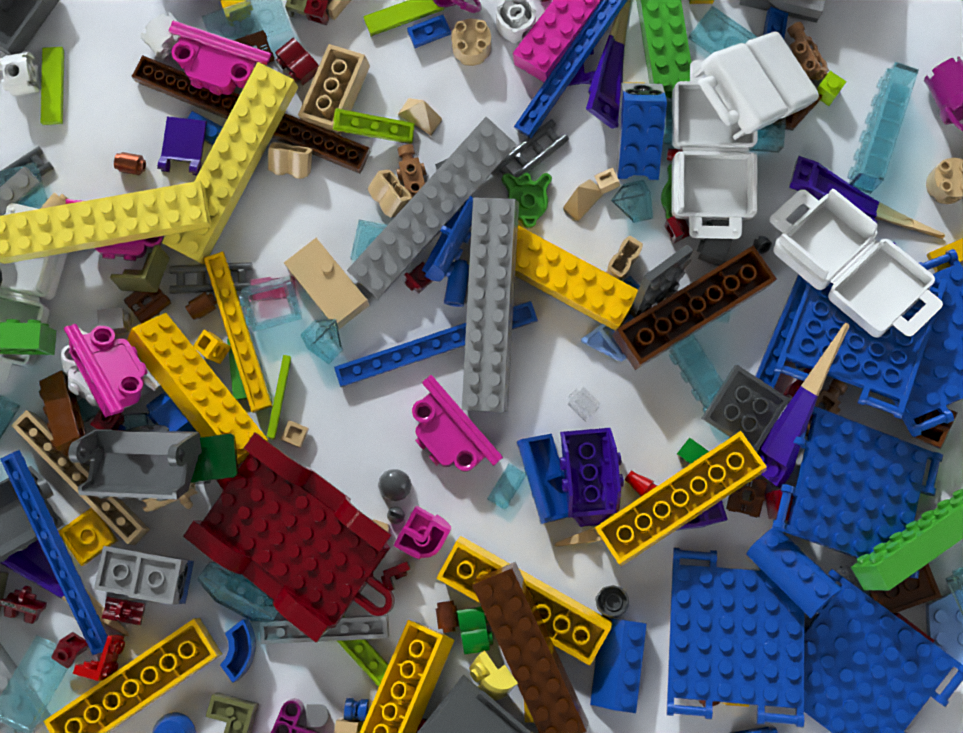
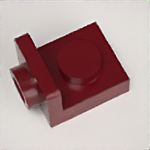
(316, 11)
(677, 229)
(415, 279)
(398, 571)
(68, 649)

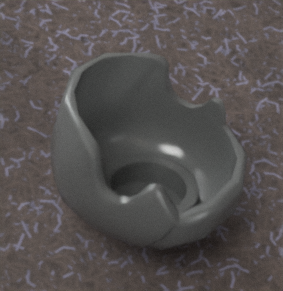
(394, 485)
(612, 601)

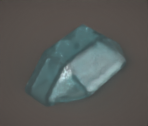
(237, 593)

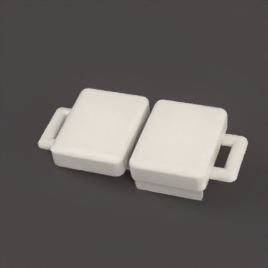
(756, 83)
(714, 172)
(870, 278)
(20, 292)

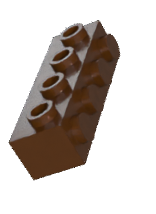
(62, 411)

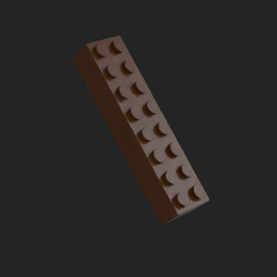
(693, 307)
(529, 651)

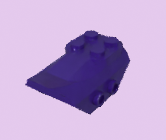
(591, 475)

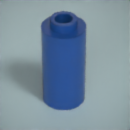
(457, 284)

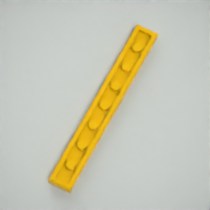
(238, 332)

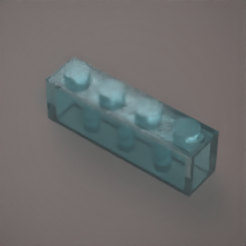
(696, 370)

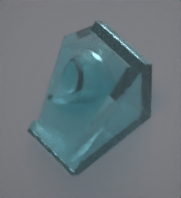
(634, 201)
(323, 339)

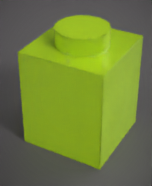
(830, 87)

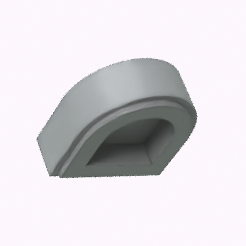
(316, 715)

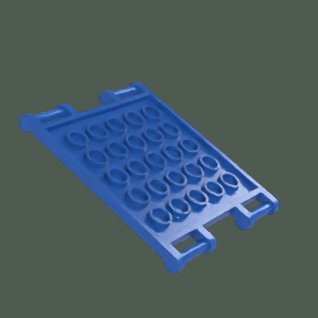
(875, 364)
(941, 367)
(854, 486)
(733, 641)
(869, 666)

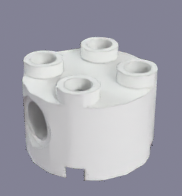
(515, 18)
(159, 37)
(20, 74)

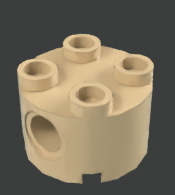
(471, 41)
(946, 181)

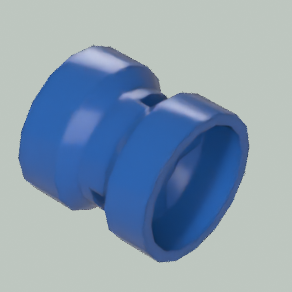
(351, 712)

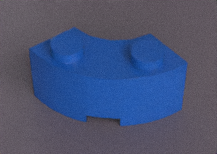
(165, 412)
(241, 650)

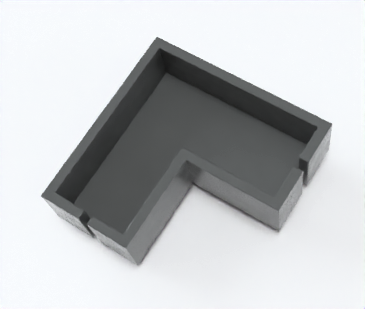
(21, 22)

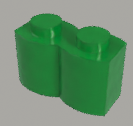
(474, 630)

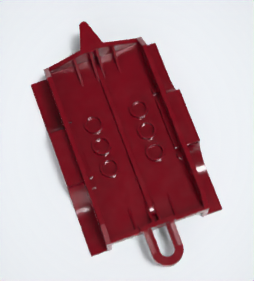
(294, 540)

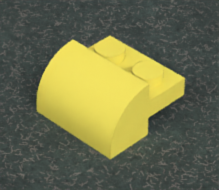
(492, 681)

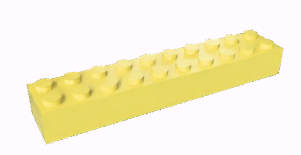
(236, 155)
(103, 222)

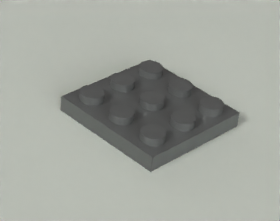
(661, 281)
(745, 406)

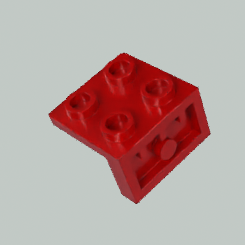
(108, 662)

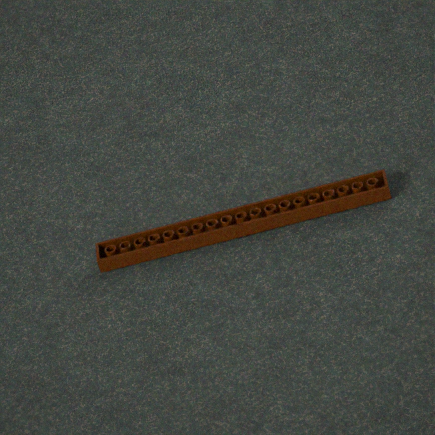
(289, 131)

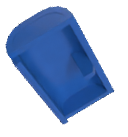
(449, 243)
(544, 477)
(793, 571)

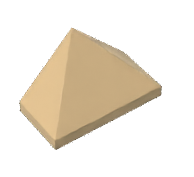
(421, 114)
(583, 199)

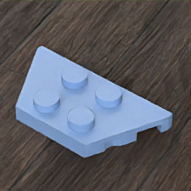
(602, 340)
(946, 625)

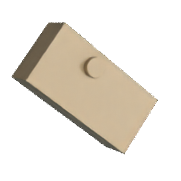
(334, 86)
(326, 283)

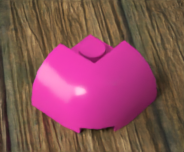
(423, 534)

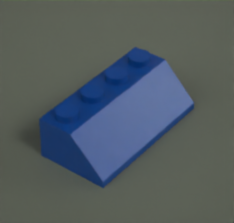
(619, 667)

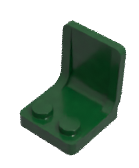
(216, 460)

